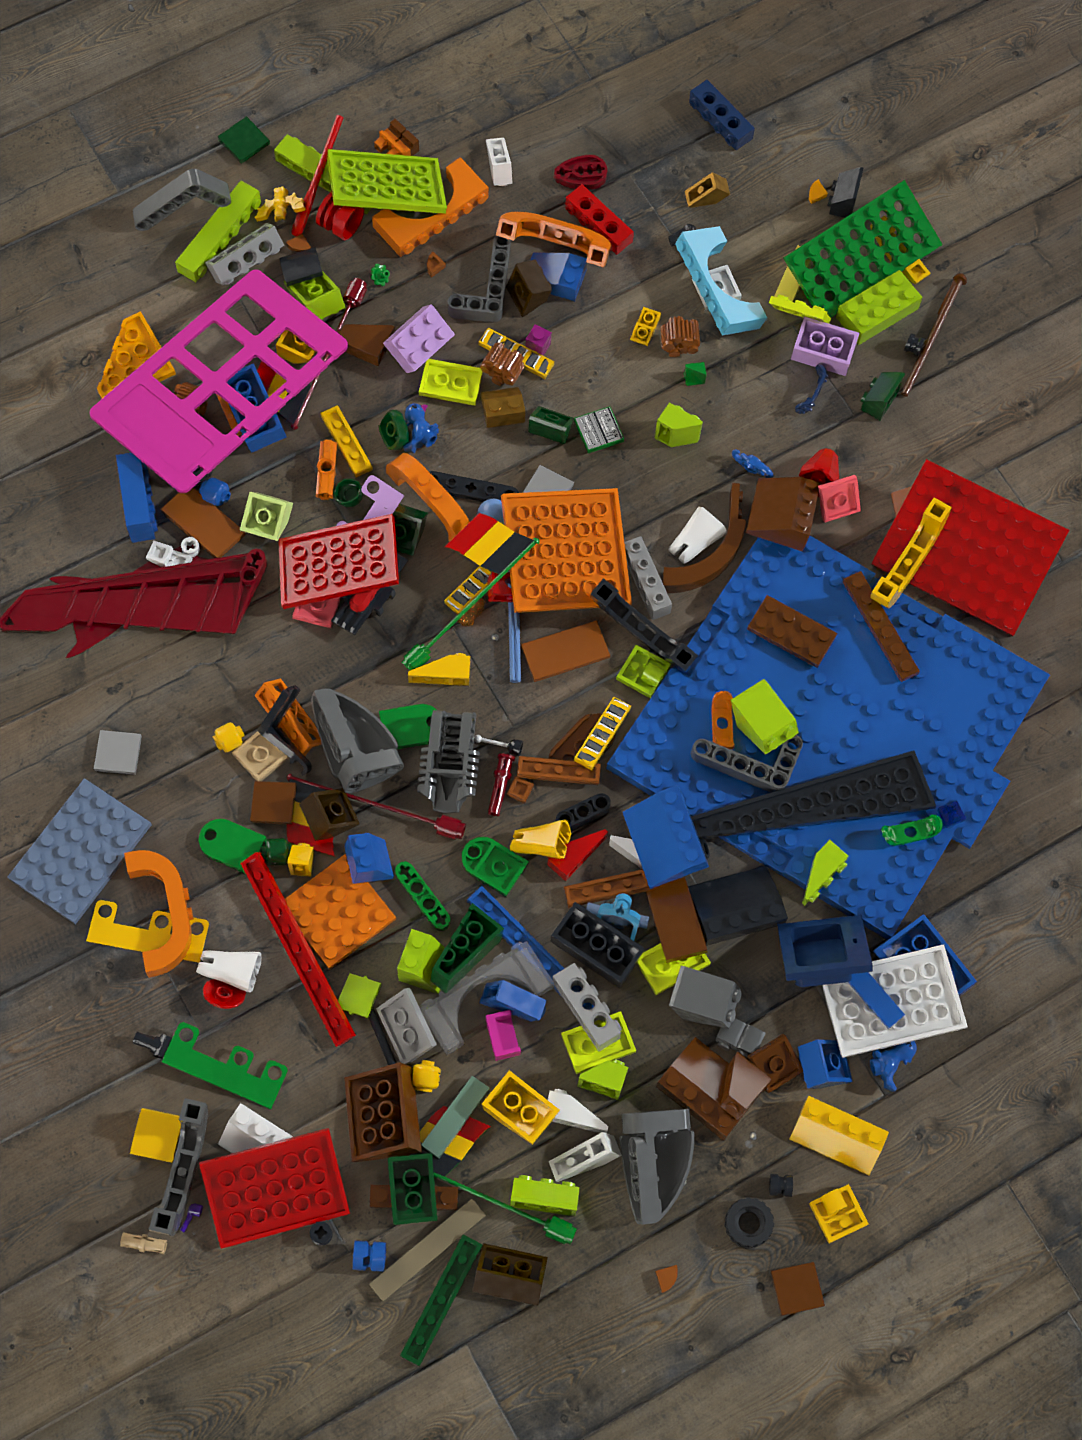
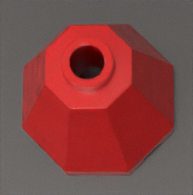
(821, 467)

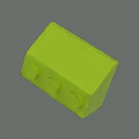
(544, 1196)

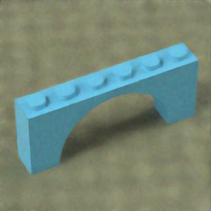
(729, 313)

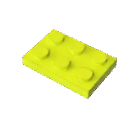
(799, 308)
(450, 382)
(662, 974)
(584, 1053)

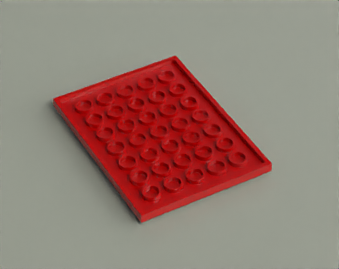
(985, 555)

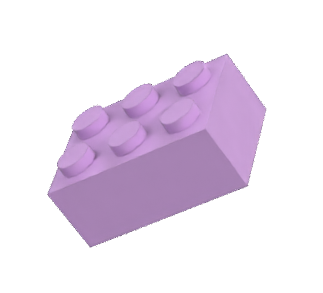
(418, 338)
(825, 345)

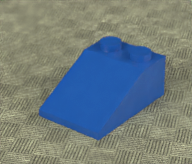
(563, 272)

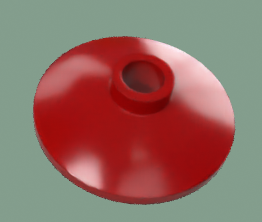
(222, 994)

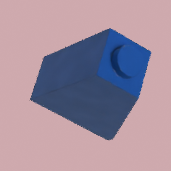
(506, 996)

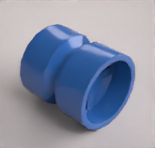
(369, 1256)

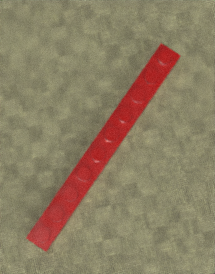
(298, 949)

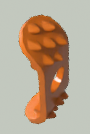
(722, 709)

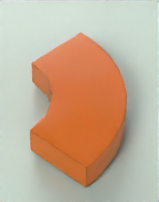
(229, 414)

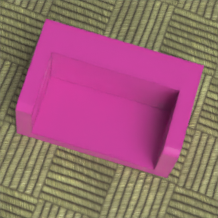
(502, 1035)

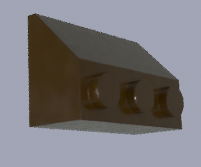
(510, 1274)

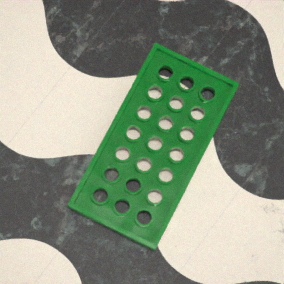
(875, 254)

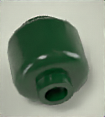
(276, 851)

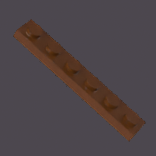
(881, 627)

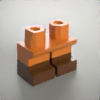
(397, 140)

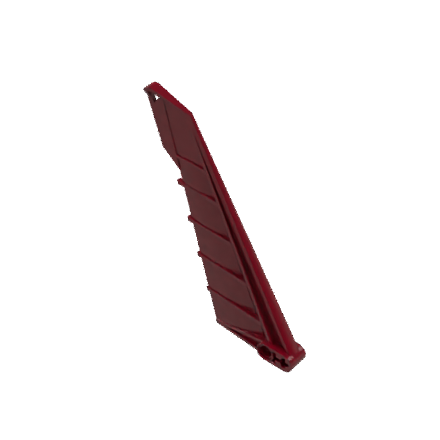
(181, 607)

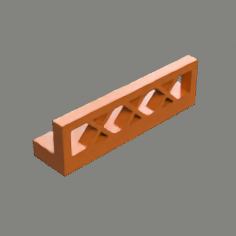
(290, 724)

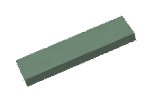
(455, 1117)

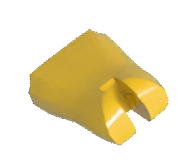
(542, 840)

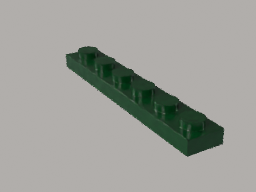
(441, 1300)

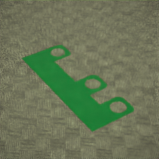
(228, 1075)

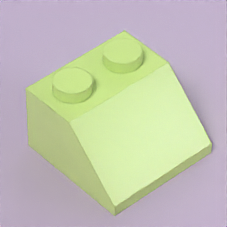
(265, 515)

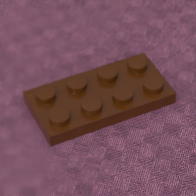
(792, 631)

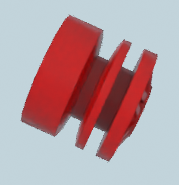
(340, 219)

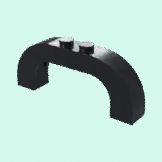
(616, 607)

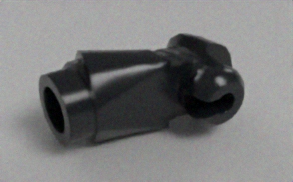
(674, 237)

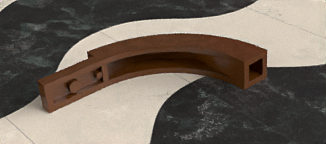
(699, 574)

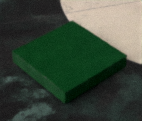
(243, 140)

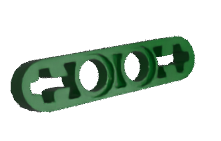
(420, 897)

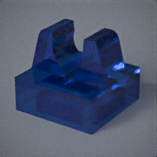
(951, 814)

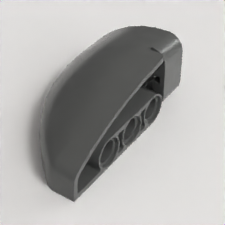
(655, 1160)

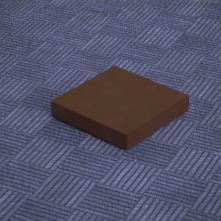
(273, 802)
(777, 1062)
(797, 1289)

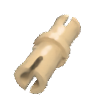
(143, 1243)

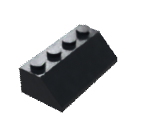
(597, 945)

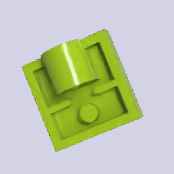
(643, 671)

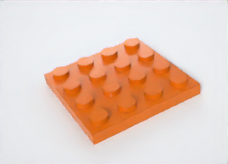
(337, 913)

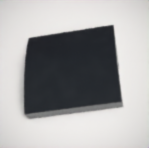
(301, 266)

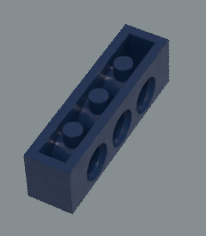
(721, 115)

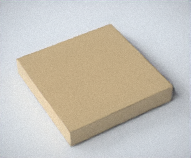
(259, 756)

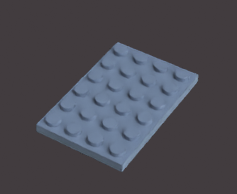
(79, 851)

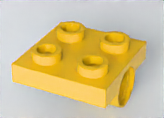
(838, 1213)

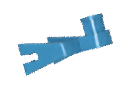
(621, 911)

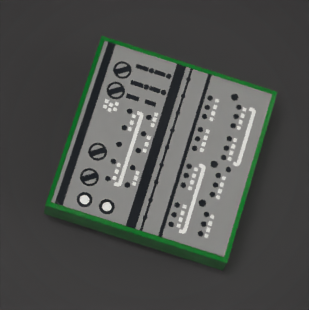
(599, 429)

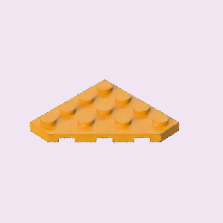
(130, 350)

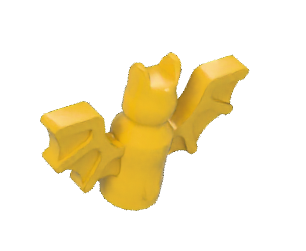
(280, 204)

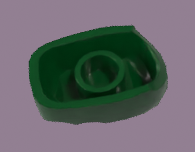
(394, 430)

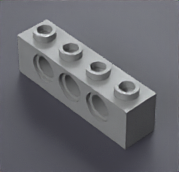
(219, 264)
(647, 578)
(600, 1036)

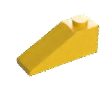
(447, 671)

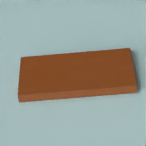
(203, 522)
(565, 651)

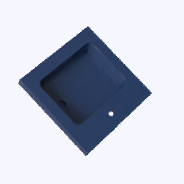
(824, 950)

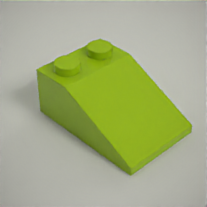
(318, 296)

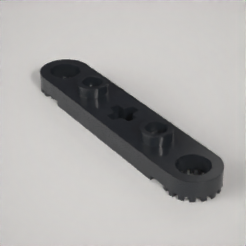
(483, 491)

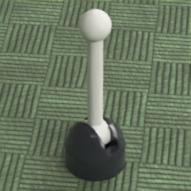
(514, 746)

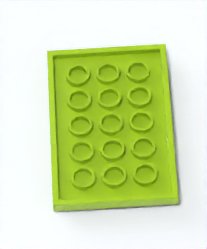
(386, 181)

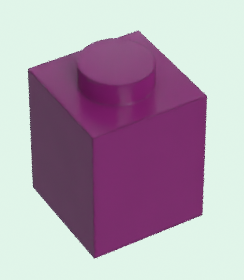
(538, 339)

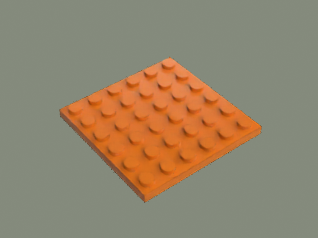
(576, 549)

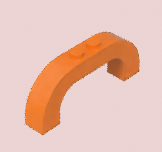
(529, 224)
(410, 470)
(171, 954)

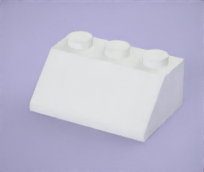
(249, 1130)

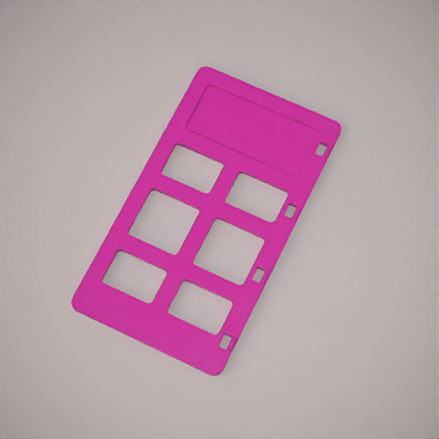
(168, 430)

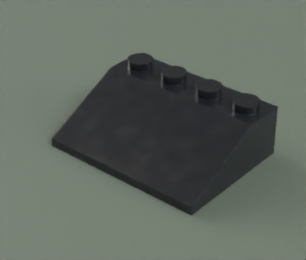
(737, 905)

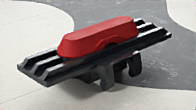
(360, 605)

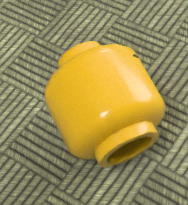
(228, 737)
(426, 1076)

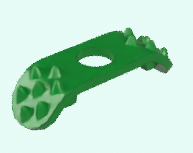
(925, 829)

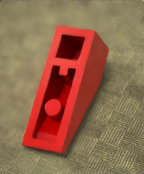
(577, 853)

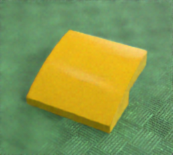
(156, 1135)

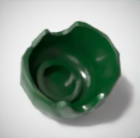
(348, 492)

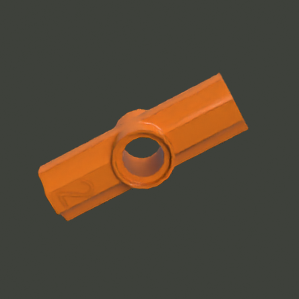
(327, 459)

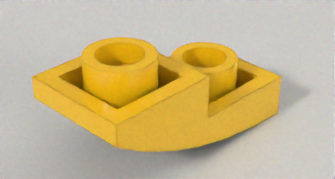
(645, 326)

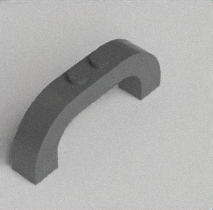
(193, 1128)

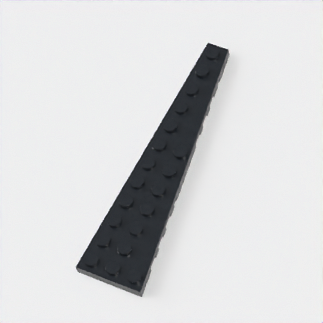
(861, 792)

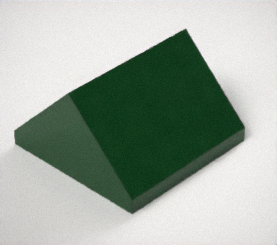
(550, 424)

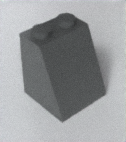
(705, 998)

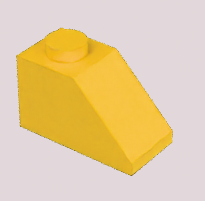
(301, 860)

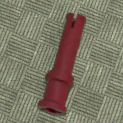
(501, 776)

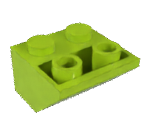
(677, 427)

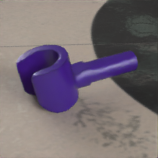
(193, 1210)

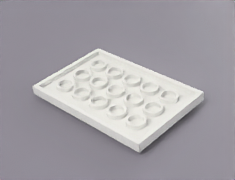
(919, 986)

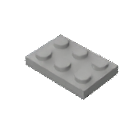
(406, 1026)

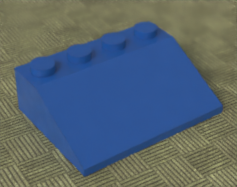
(665, 837)
(920, 936)

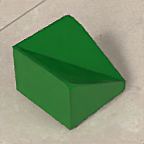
(695, 374)

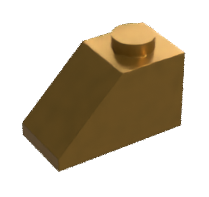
(707, 191)

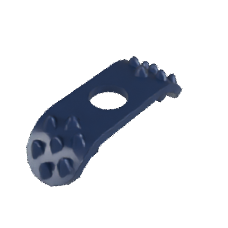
(806, 406)

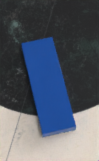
(876, 998)

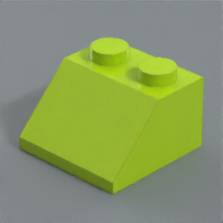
(604, 1078)

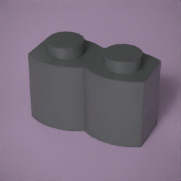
(740, 1038)

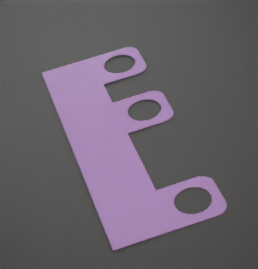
(385, 498)

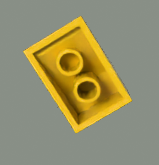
(520, 1108)

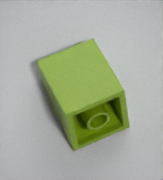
(763, 717)
(419, 959)

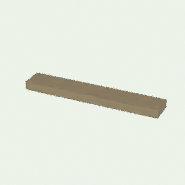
(427, 1250)

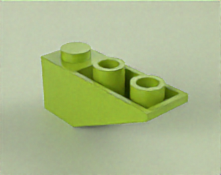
(825, 864)

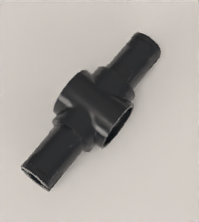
(157, 1044)

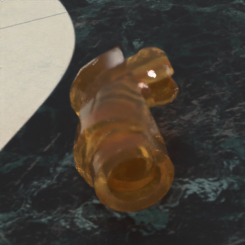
(469, 617)

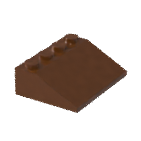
(783, 510)
(697, 1084)
(382, 1113)

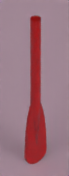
(302, 217)

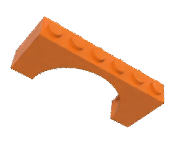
(406, 233)

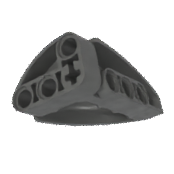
(354, 741)

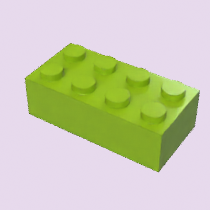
(879, 306)

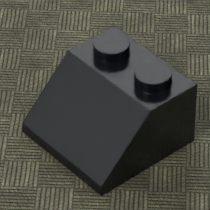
(845, 192)

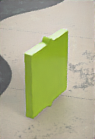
(359, 995)

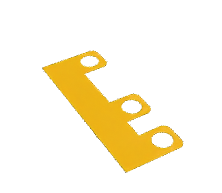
(108, 933)

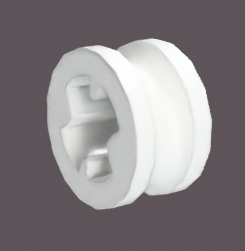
(189, 541)

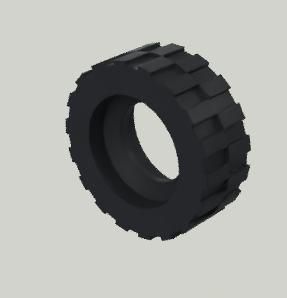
(764, 1215)

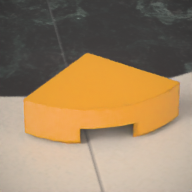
(817, 192)

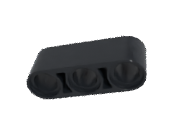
(590, 807)

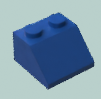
(368, 858)
(823, 1064)

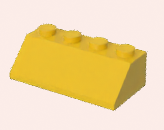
(838, 1135)

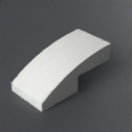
(164, 555)

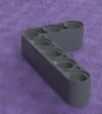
(179, 192)
(495, 285)
(749, 764)

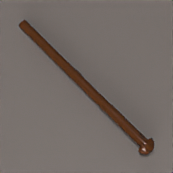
(958, 280)

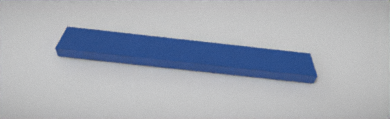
(516, 933)

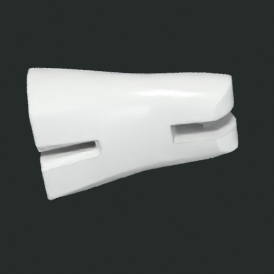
(697, 535)
(231, 967)

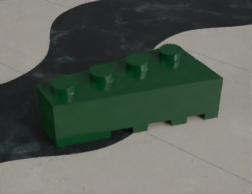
(466, 948)

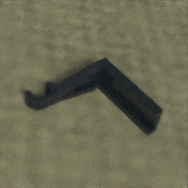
(276, 736)

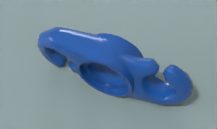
(752, 464)

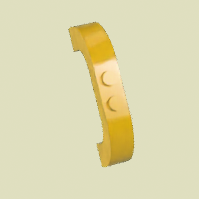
(890, 588)

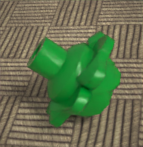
(379, 274)

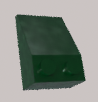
(412, 1188)

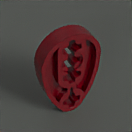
(582, 163)

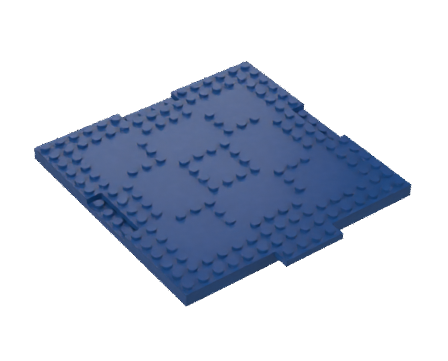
(847, 714)

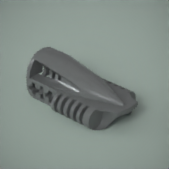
(449, 761)

